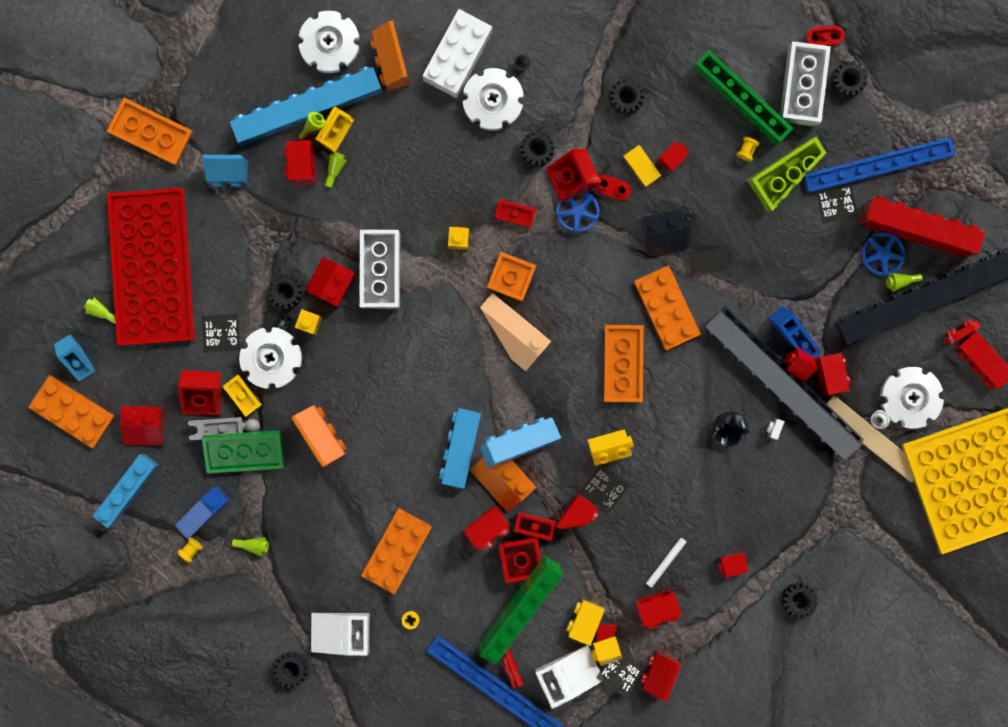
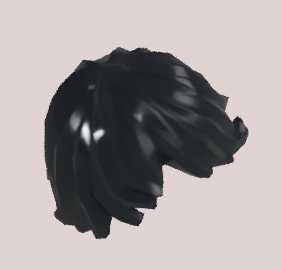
(729, 429)

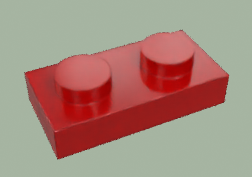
(515, 213)

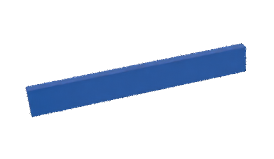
(879, 165)
(490, 684)

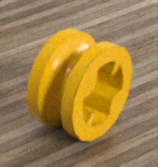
(414, 615)

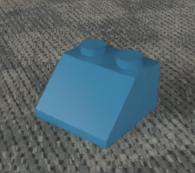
(225, 170)

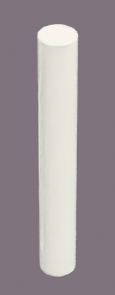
(666, 562)

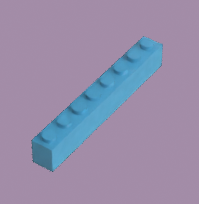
(297, 107)

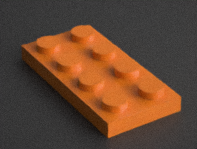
(150, 131)
(667, 308)
(623, 363)
(71, 411)
(396, 551)

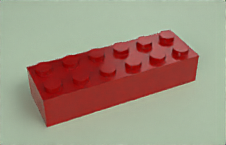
(922, 227)

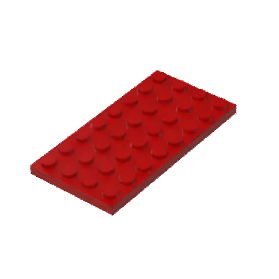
(151, 266)

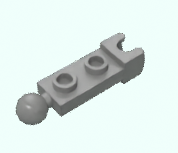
(222, 426)

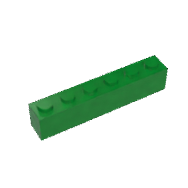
(742, 98)
(520, 610)

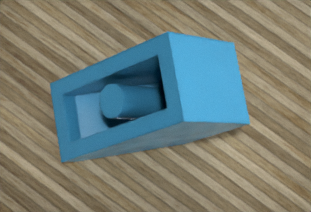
(73, 358)

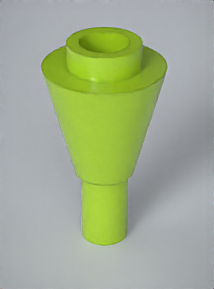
(313, 123)
(335, 165)
(897, 281)
(96, 309)
(257, 546)

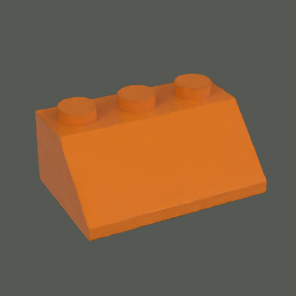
(389, 56)
(319, 435)
(504, 482)

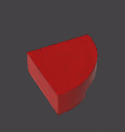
(605, 631)

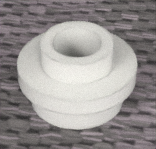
(876, 422)

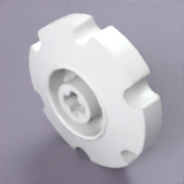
(318, 32)
(495, 84)
(256, 362)
(907, 383)

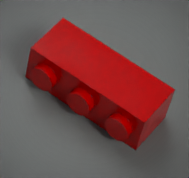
(983, 360)

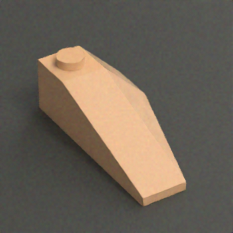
(517, 335)

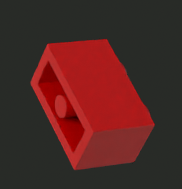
(832, 374)
(535, 526)

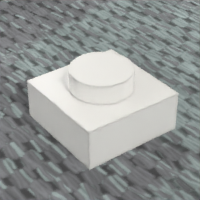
(774, 428)

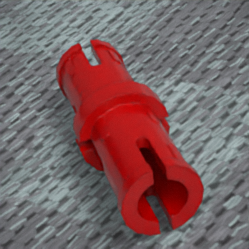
(511, 669)

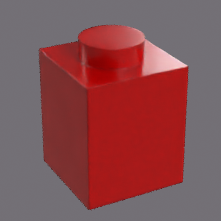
(674, 156)
(800, 364)
(732, 564)

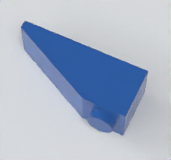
(793, 331)
(202, 512)

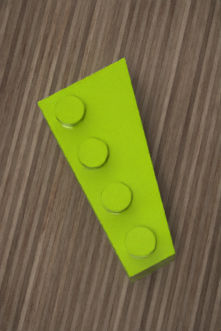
(781, 176)

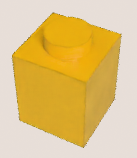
(458, 238)
(308, 322)
(606, 651)

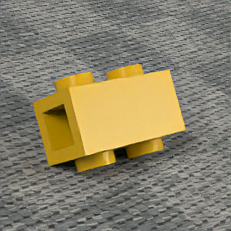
(610, 447)

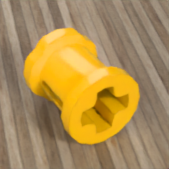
(747, 149)
(190, 549)

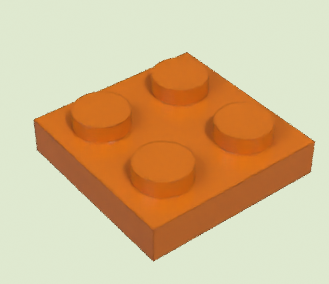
(511, 276)

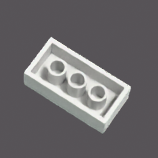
(457, 53)
(805, 83)
(380, 269)

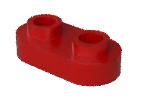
(824, 35)
(612, 187)
(954, 335)

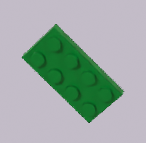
(243, 451)

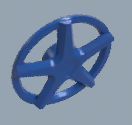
(578, 212)
(883, 253)

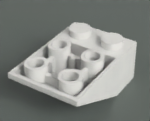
(340, 633)
(568, 676)

